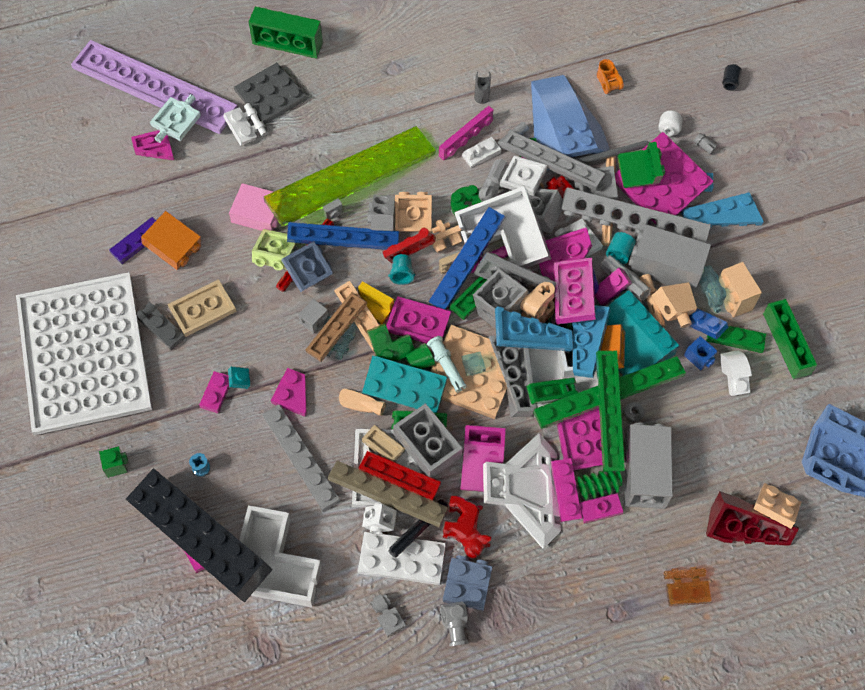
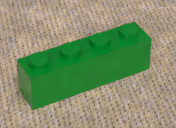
(789, 339)

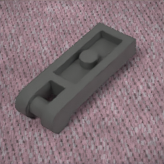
(160, 326)

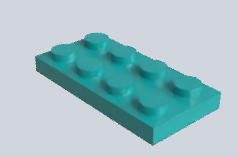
(404, 384)

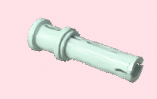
(442, 356)

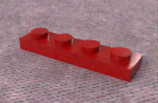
(399, 475)

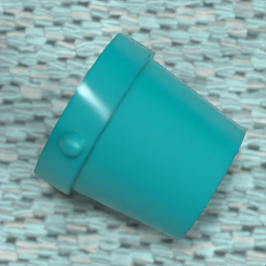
(402, 270)

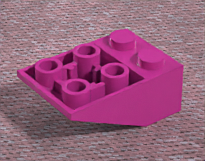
(480, 445)

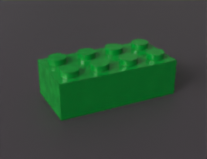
(285, 32)

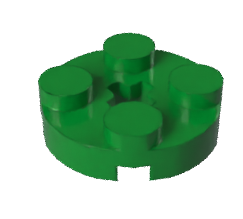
(462, 195)

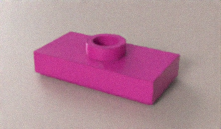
(600, 508)

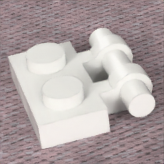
(240, 126)

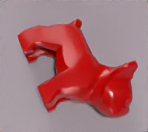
(465, 528)

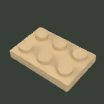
(202, 308)

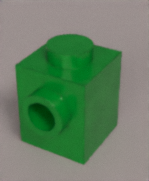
(113, 461)

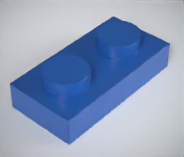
(708, 323)

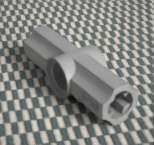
(637, 287)

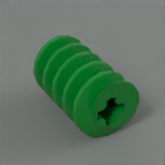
(599, 483)

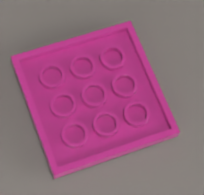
(678, 186)

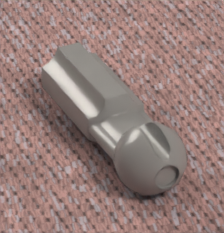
(493, 180)

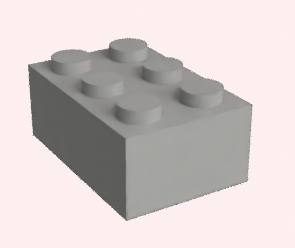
(427, 441)

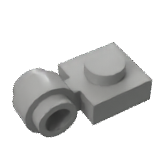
(390, 619)

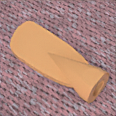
(361, 402)

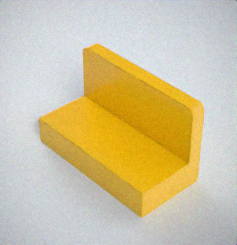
(377, 302)

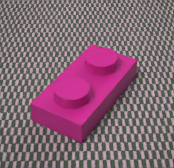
(612, 286)
(215, 392)

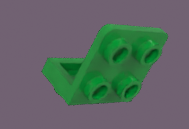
(641, 167)

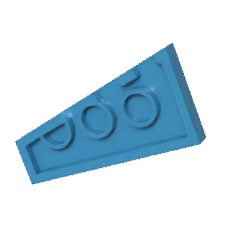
(726, 212)
(587, 341)

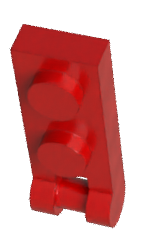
(410, 245)

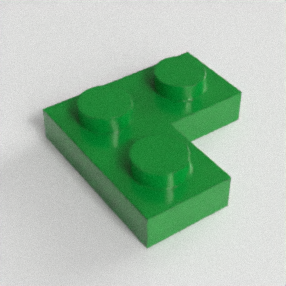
(388, 349)

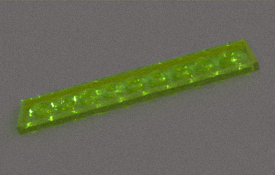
(349, 176)

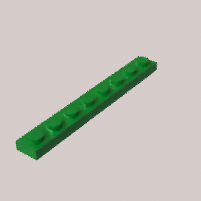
(629, 385)

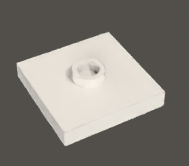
(523, 173)

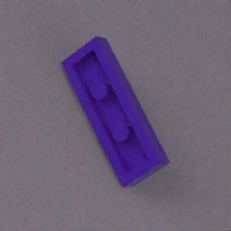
(131, 243)

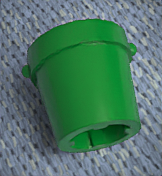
(421, 357)

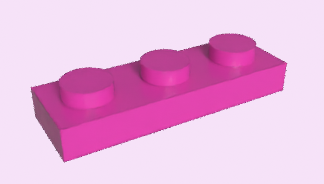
(566, 490)

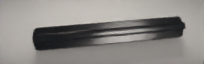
(410, 535)

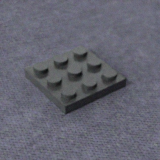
(270, 93)

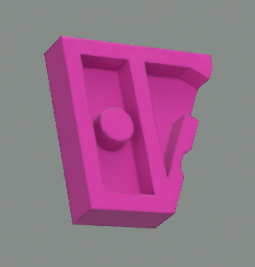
(147, 146)
(291, 392)

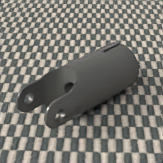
(482, 89)

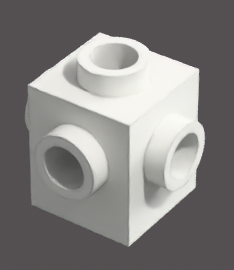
(379, 518)

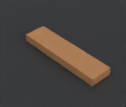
(336, 327)

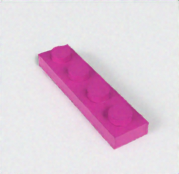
(469, 130)

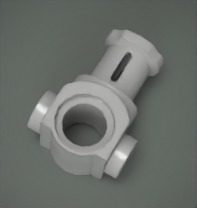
(454, 618)

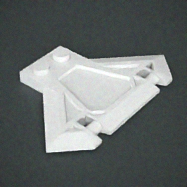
(526, 489)

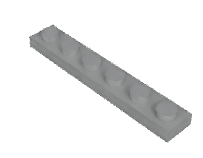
(554, 160)
(301, 458)

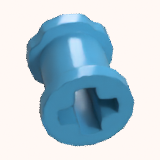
(195, 461)

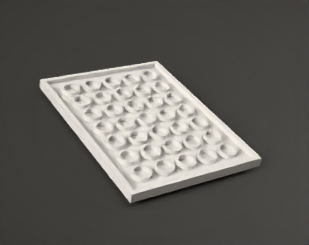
(82, 353)

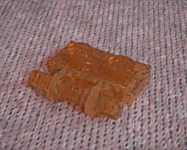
(690, 592)

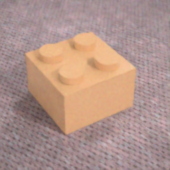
(740, 289)

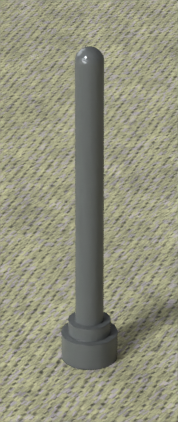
(614, 152)

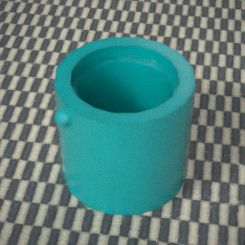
(621, 247)

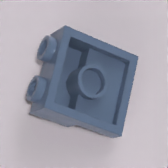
(307, 266)
(467, 582)

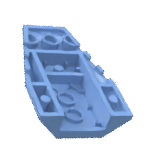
(564, 120)
(837, 451)

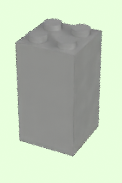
(669, 257)
(648, 466)

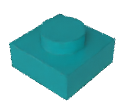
(239, 377)

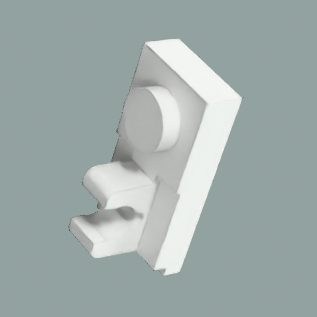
(481, 152)

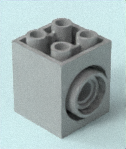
(499, 291)

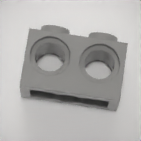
(382, 212)

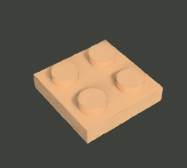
(777, 505)

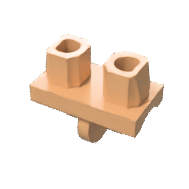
(453, 235)

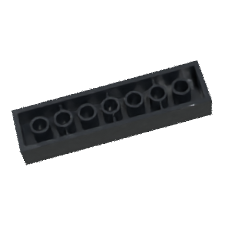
(199, 535)

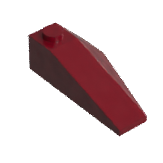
(736, 520)

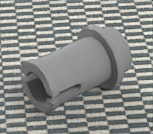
(705, 143)

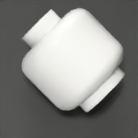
(670, 123)

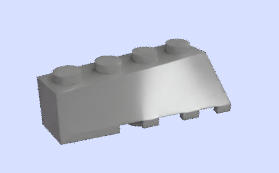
(517, 374)

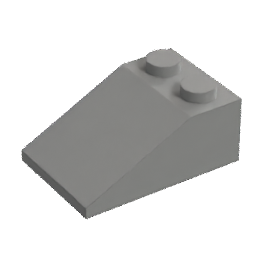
(547, 208)

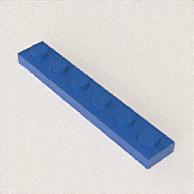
(341, 236)
(467, 259)

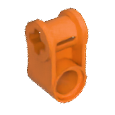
(609, 76)

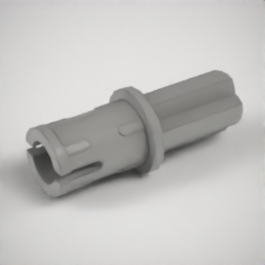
(520, 129)

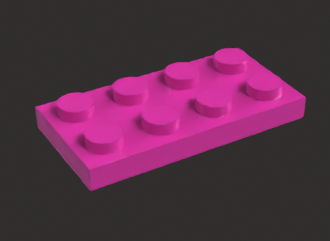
(574, 291)

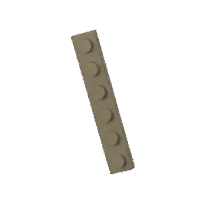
(388, 493)

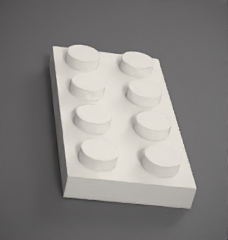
(417, 563)

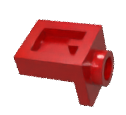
(558, 184)

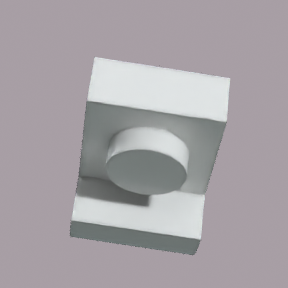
(738, 370)

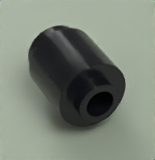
(731, 77)

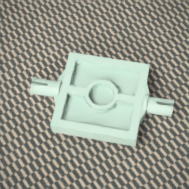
(175, 118)

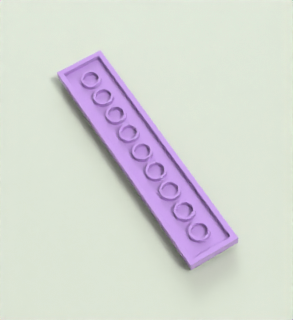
(150, 83)

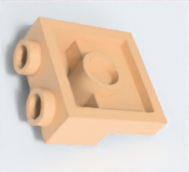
(413, 211)

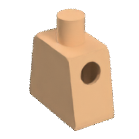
(676, 303)

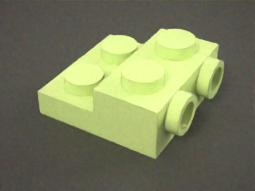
(271, 249)

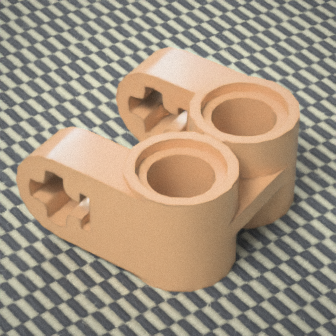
(536, 303)

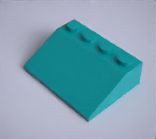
(644, 336)

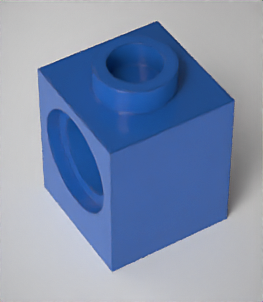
(701, 346)

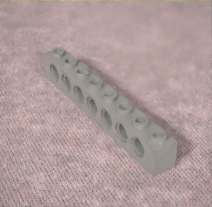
(572, 196)

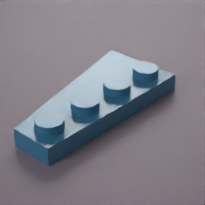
(525, 332)

